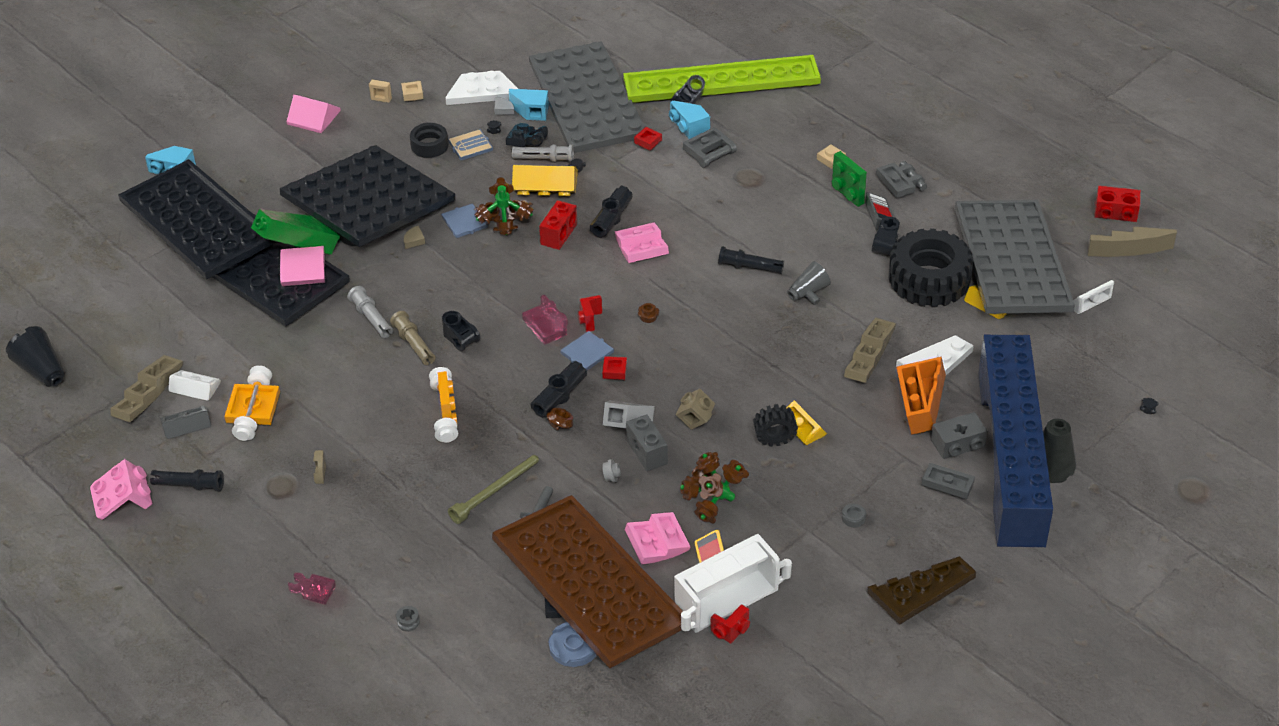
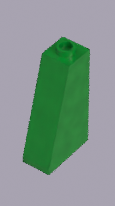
(294, 230)

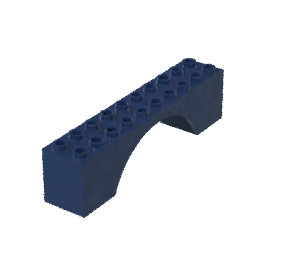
(1020, 463)

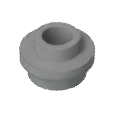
(611, 471)

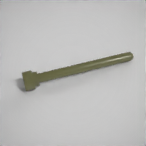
(460, 512)

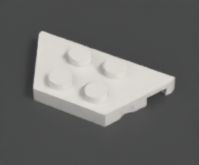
(479, 88)

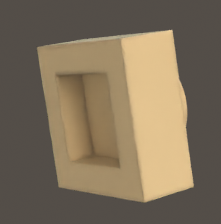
(380, 91)
(412, 91)
(826, 155)

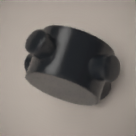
(494, 127)
(578, 163)
(1149, 405)

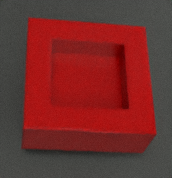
(648, 138)
(614, 368)

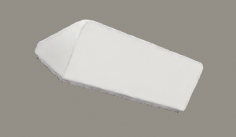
(1093, 297)
(193, 384)

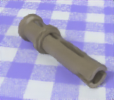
(408, 332)

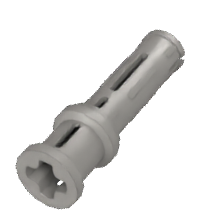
(554, 150)
(366, 306)

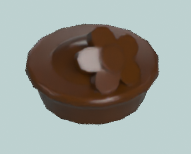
(560, 418)

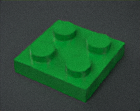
(849, 178)

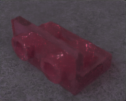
(546, 321)

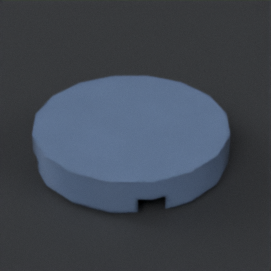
(568, 647)

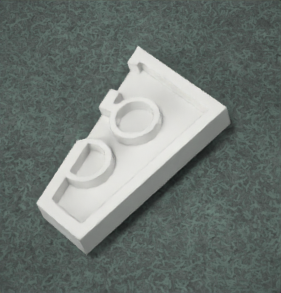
(952, 350)

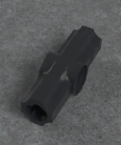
(611, 211)
(559, 388)

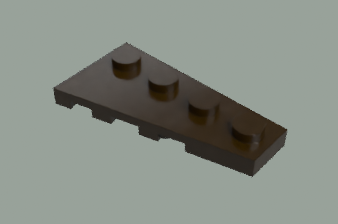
(921, 589)

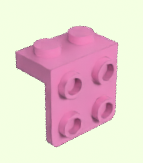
(119, 485)

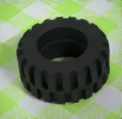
(930, 285)

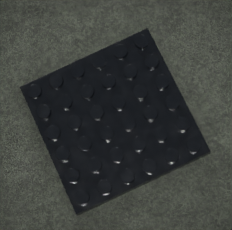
(367, 195)

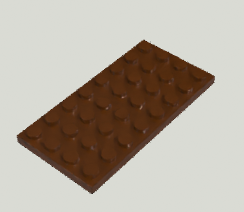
(590, 580)

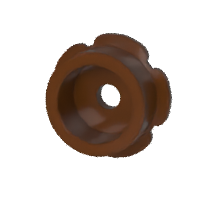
(648, 312)

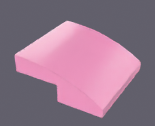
(641, 242)
(302, 266)
(657, 538)

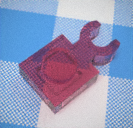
(313, 589)

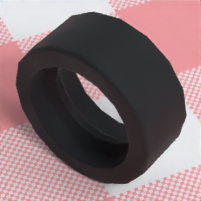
(431, 149)

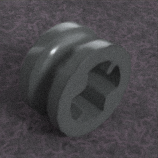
(411, 624)

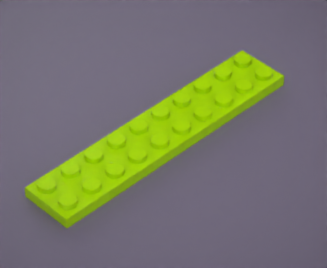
(724, 77)

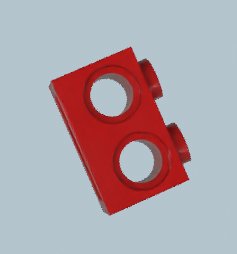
(1117, 203)
(558, 225)

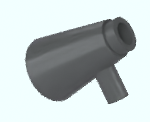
(808, 282)

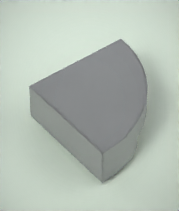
(503, 106)

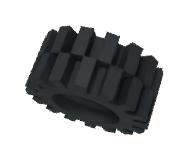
(771, 417)

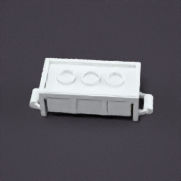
(727, 581)

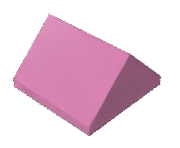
(311, 114)

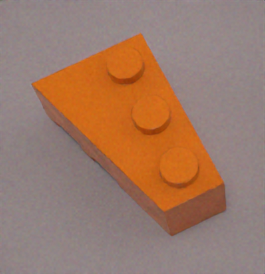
(921, 392)

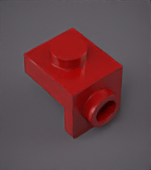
(588, 308)
(731, 628)

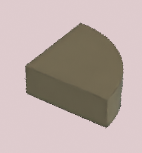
(413, 238)
(320, 463)

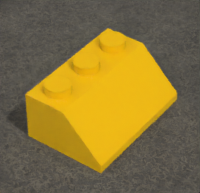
(544, 180)

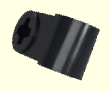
(687, 93)
(886, 236)
(459, 330)

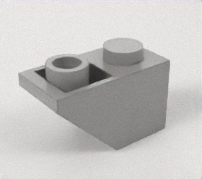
(617, 413)

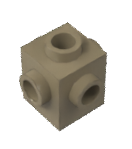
(695, 408)

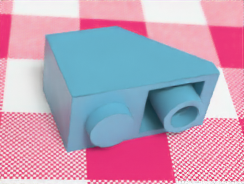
(530, 103)
(689, 118)
(167, 158)

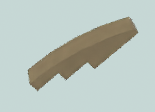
(1138, 242)
(870, 350)
(146, 390)

